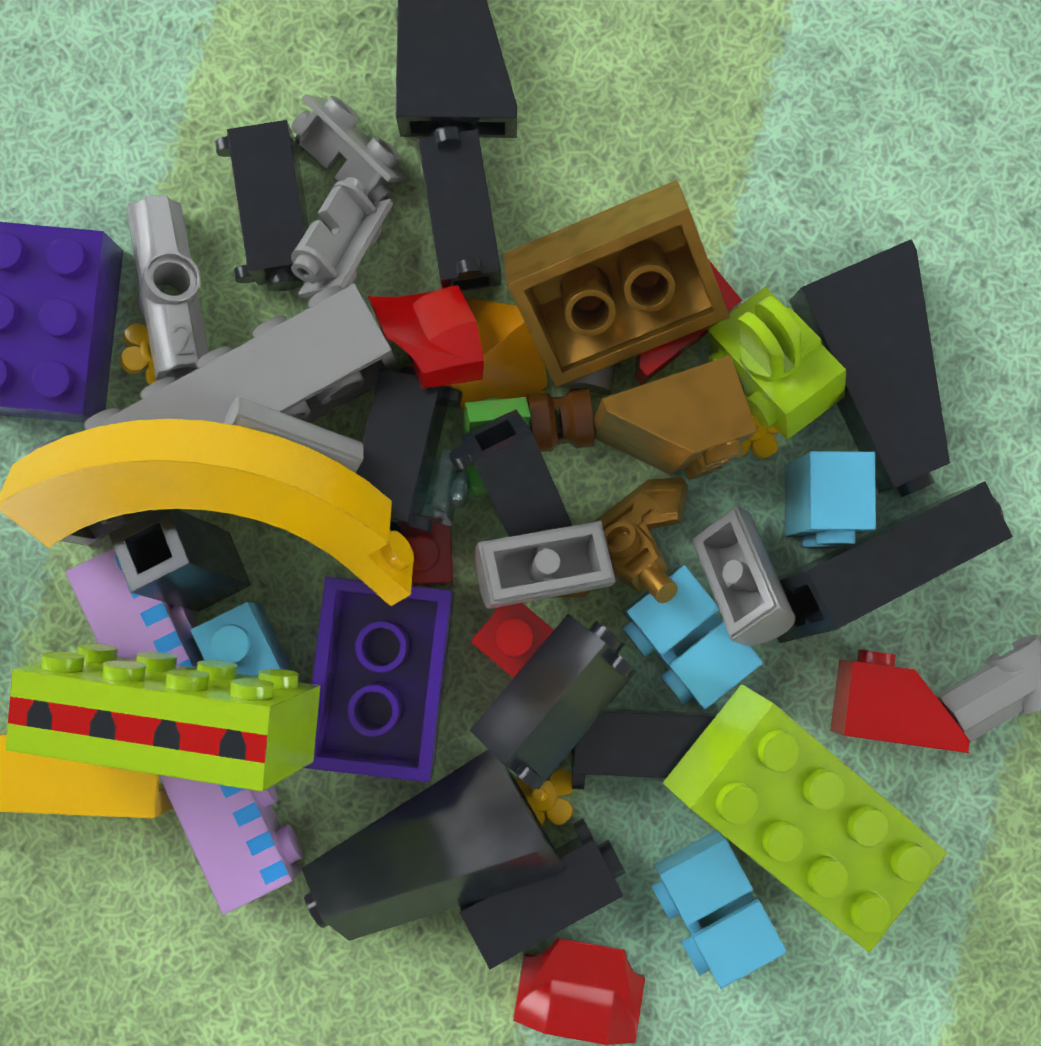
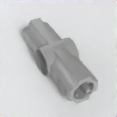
(164, 258)
(997, 691)

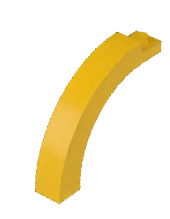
(216, 470)

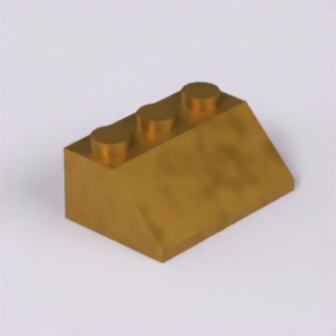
(615, 284)
(680, 420)

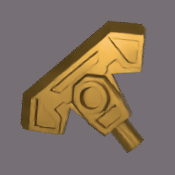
(629, 542)

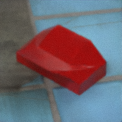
(435, 333)
(580, 993)

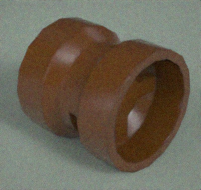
(574, 417)

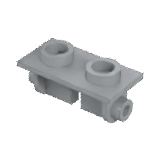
(333, 133)
(332, 256)

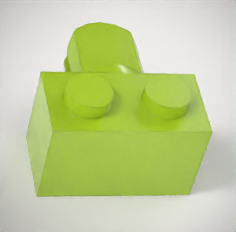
(778, 363)

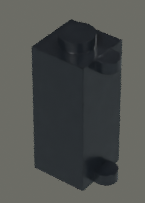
(268, 201)
(460, 209)
(403, 444)
(513, 475)
(178, 558)
(554, 699)
(636, 743)
(531, 913)

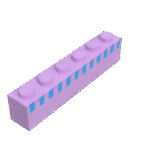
(228, 827)

